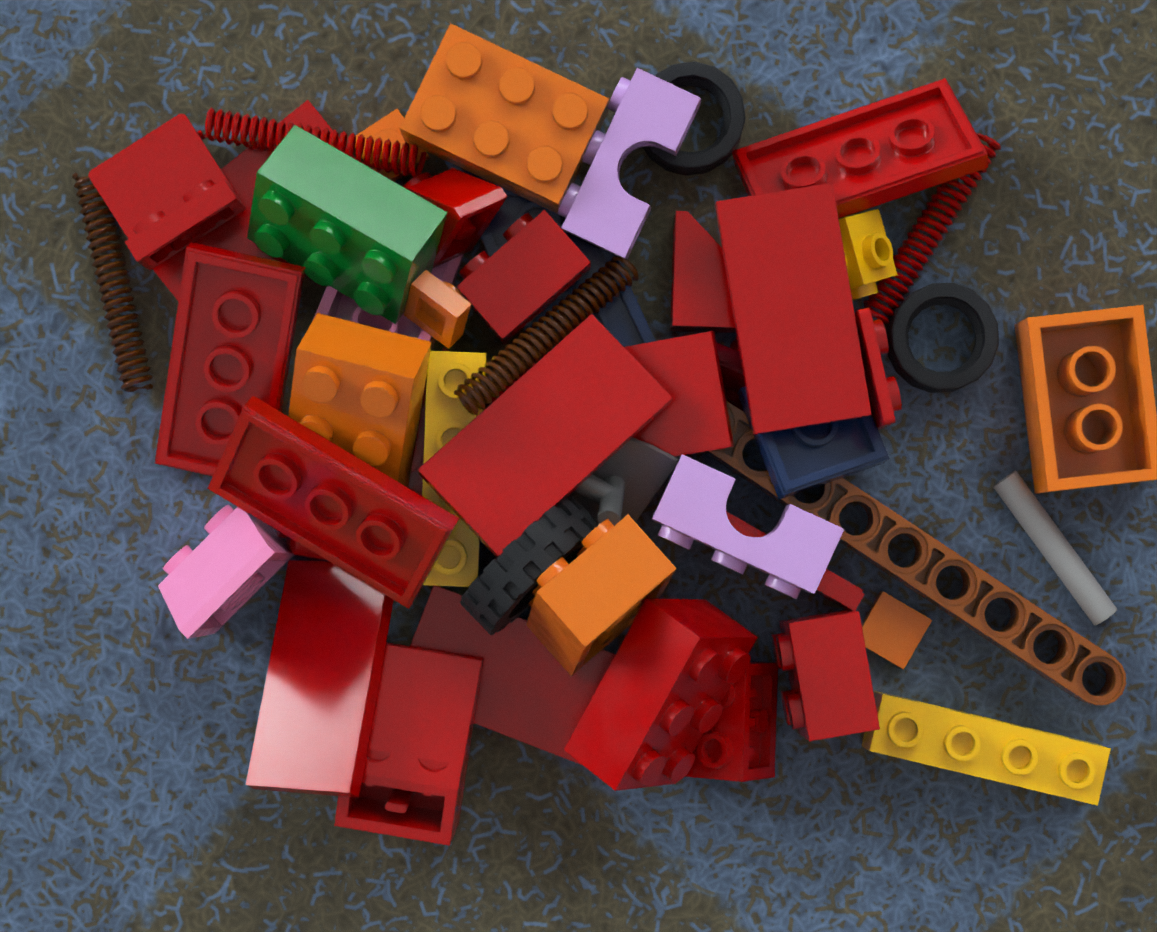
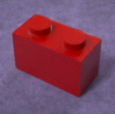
(522, 274)

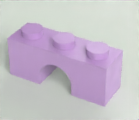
(646, 115)
(791, 554)

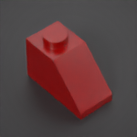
(469, 205)
(698, 280)

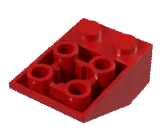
(417, 746)

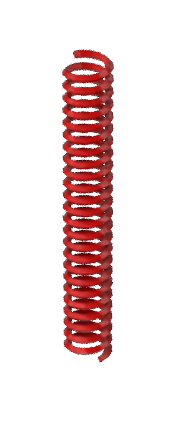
(253, 127)
(930, 242)

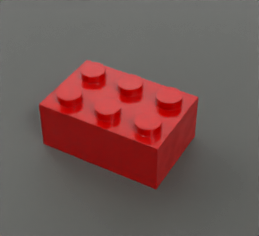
(661, 693)

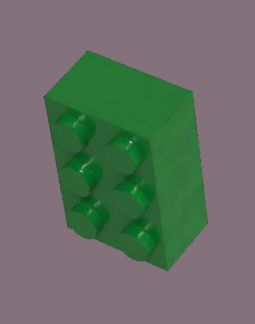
(343, 223)

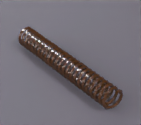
(117, 338)
(501, 375)

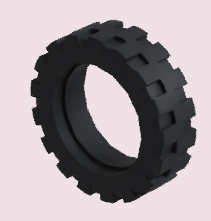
(509, 580)

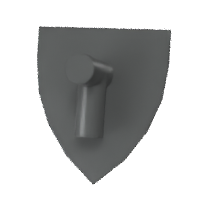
(625, 482)

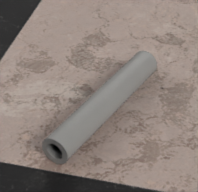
(1055, 548)

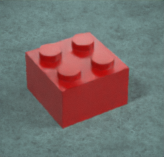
(826, 675)

